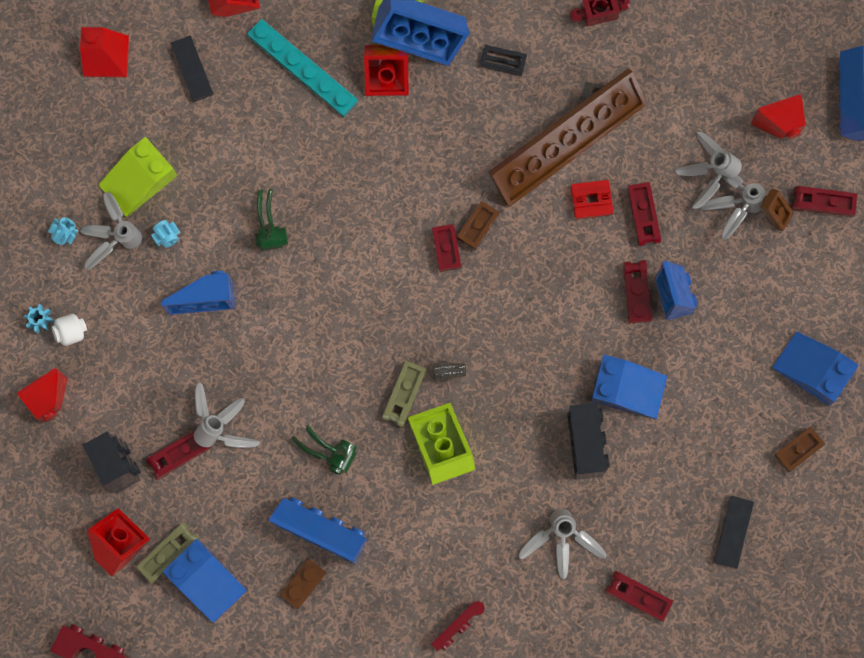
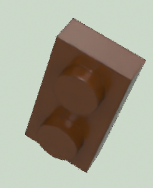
(777, 209)
(478, 225)
(799, 449)
(303, 584)

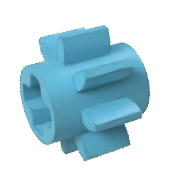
(63, 231)
(165, 233)
(41, 323)

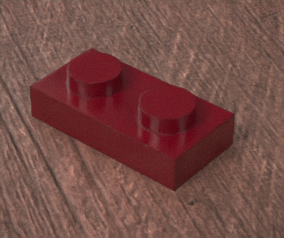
(446, 248)

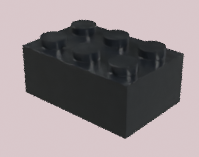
(587, 441)
(112, 462)

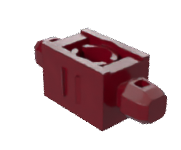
(593, 17)

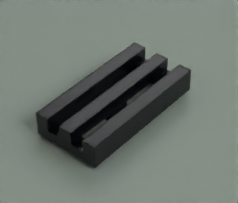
(493, 66)

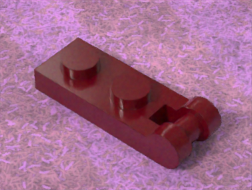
(825, 201)
(644, 213)
(637, 292)
(176, 455)
(640, 596)
(459, 625)

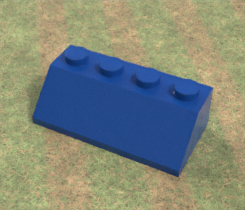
(420, 29)
(852, 93)
(319, 530)

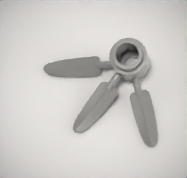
(721, 161)
(752, 200)
(124, 233)
(212, 426)
(563, 526)

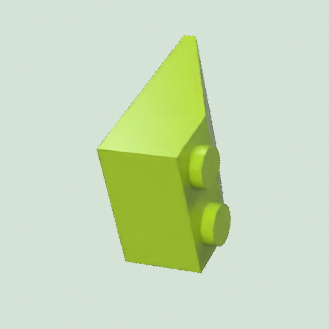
(138, 176)
(442, 443)

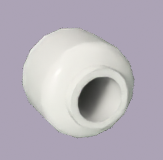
(68, 329)

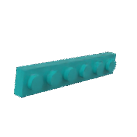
(302, 68)

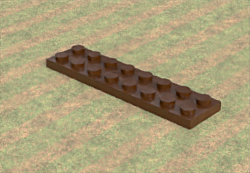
(568, 137)

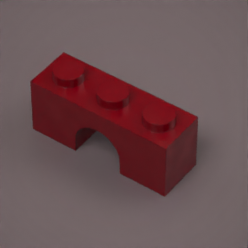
(73, 641)

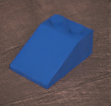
(675, 291)
(206, 294)
(815, 367)
(628, 387)
(205, 580)

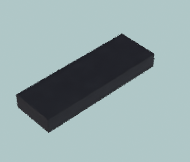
(192, 68)
(734, 532)

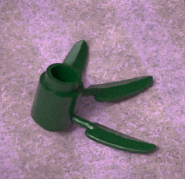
(269, 235)
(341, 455)

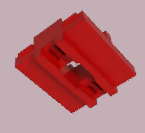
(582, 208)

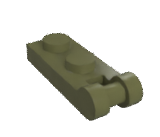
(404, 393)
(166, 553)

